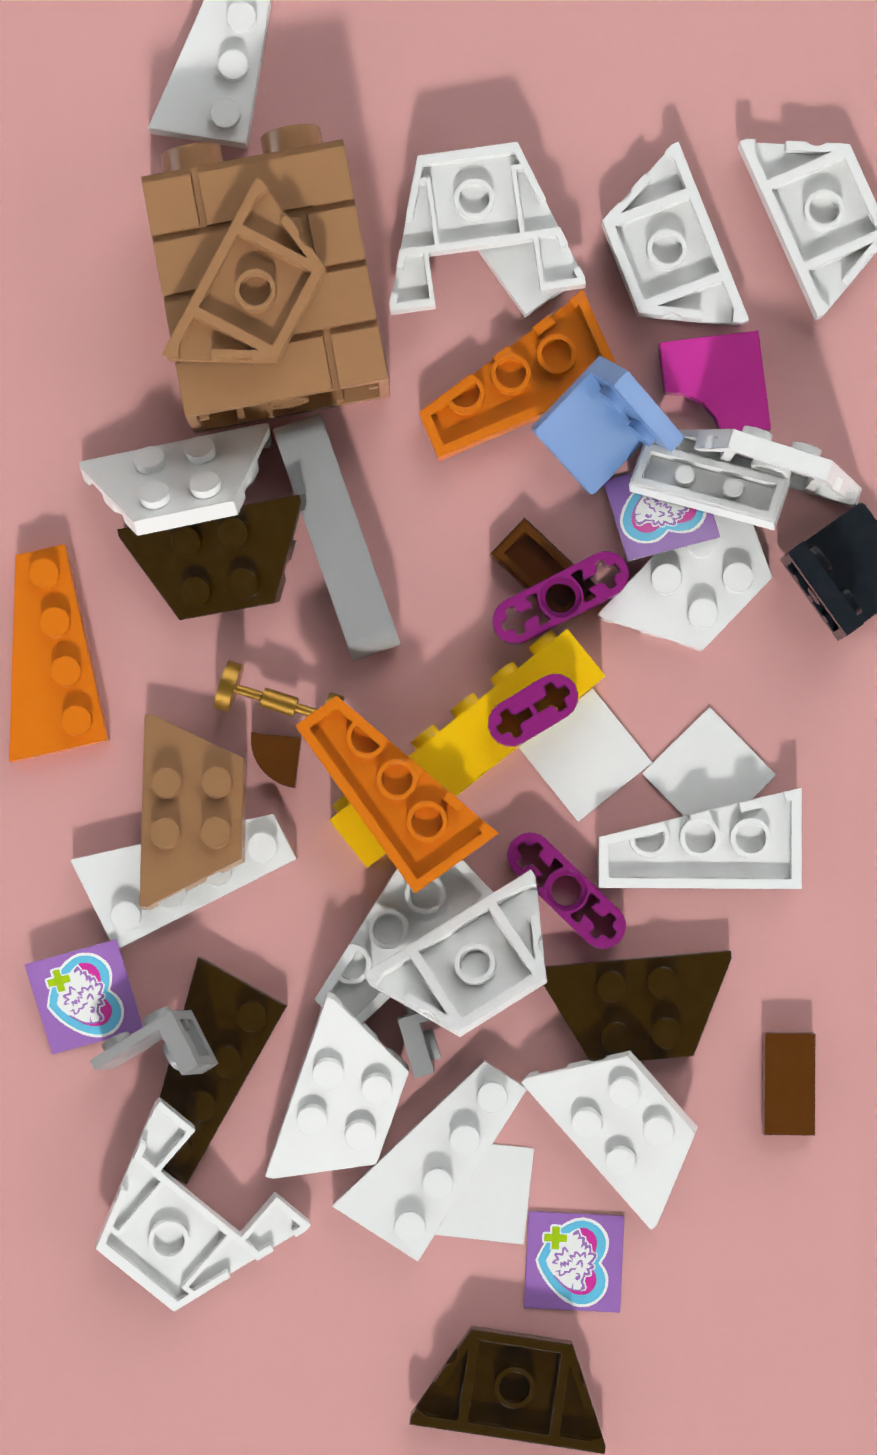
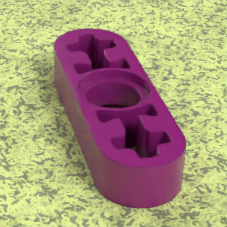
(599, 592)
(602, 907)

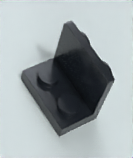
(839, 570)

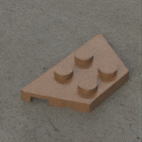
(250, 289)
(188, 811)

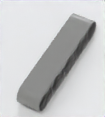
(337, 537)

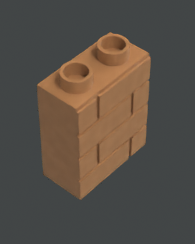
(338, 343)

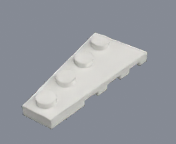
(216, 75)
(720, 848)
(114, 882)
(393, 924)
(427, 1170)

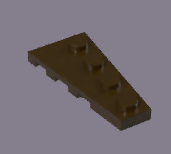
(237, 1026)

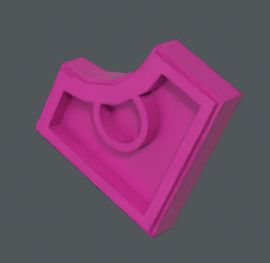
(721, 376)

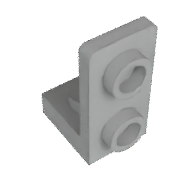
(419, 1044)
(183, 1047)

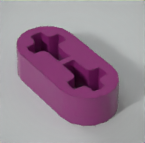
(526, 699)

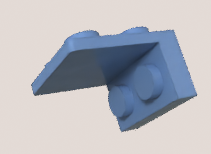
(603, 424)

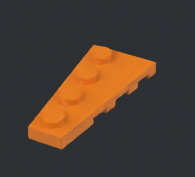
(517, 382)
(53, 673)
(401, 804)

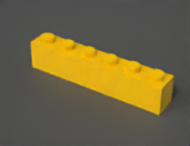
(464, 747)

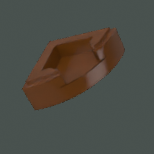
(277, 756)

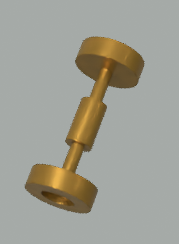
(269, 698)

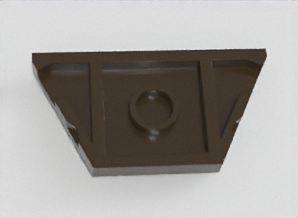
(221, 561)
(639, 1004)
(512, 1391)

